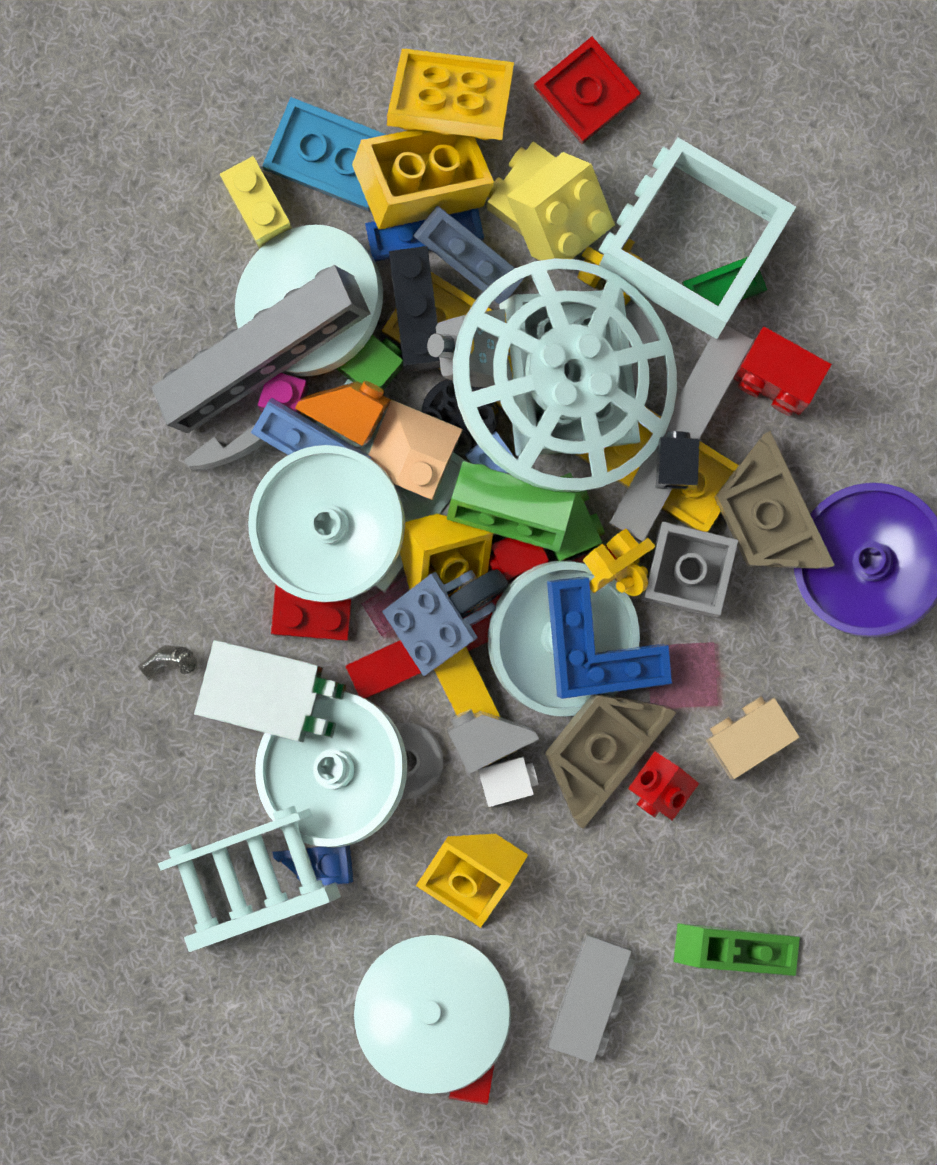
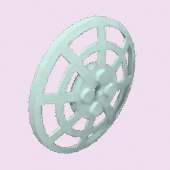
(547, 380)

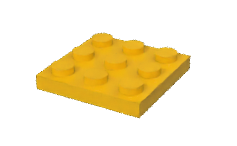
(450, 94)

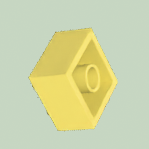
(561, 209)

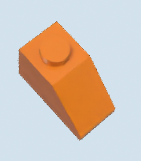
(348, 409)

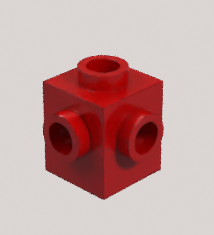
(662, 787)

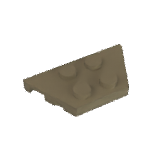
(769, 513)
(602, 749)

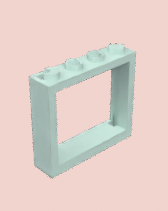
(665, 290)

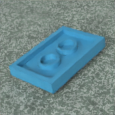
(318, 151)

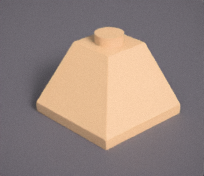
(414, 448)

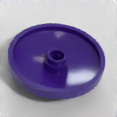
(881, 559)

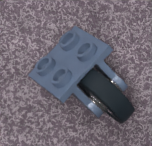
(433, 622)

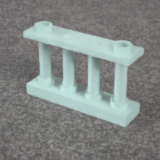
(277, 903)

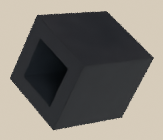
(677, 461)

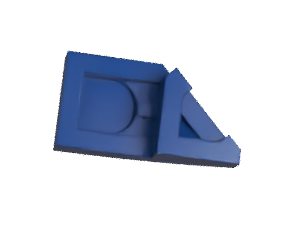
(328, 863)

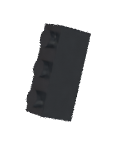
(414, 306)

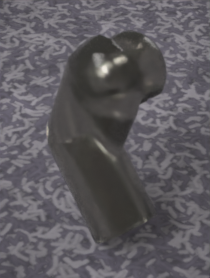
(170, 657)

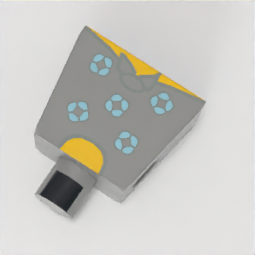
(481, 355)

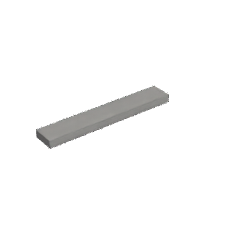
(690, 414)

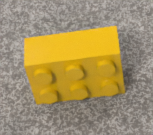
(416, 171)

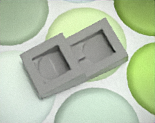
(214, 455)

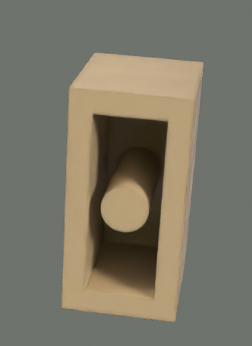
(752, 737)

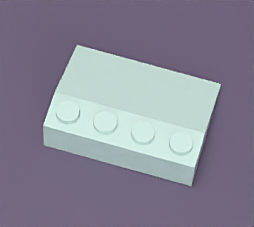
(536, 326)

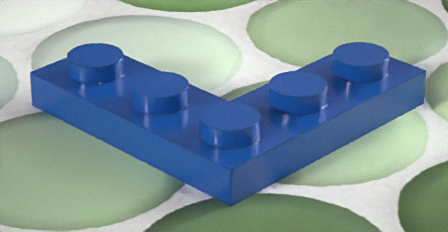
(576, 664)

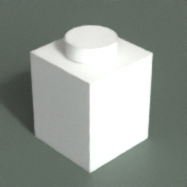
(508, 781)

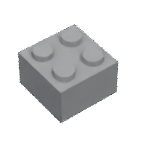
(690, 570)

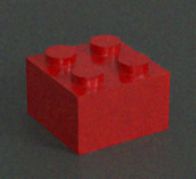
(781, 372)

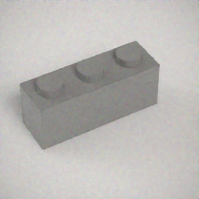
(591, 998)

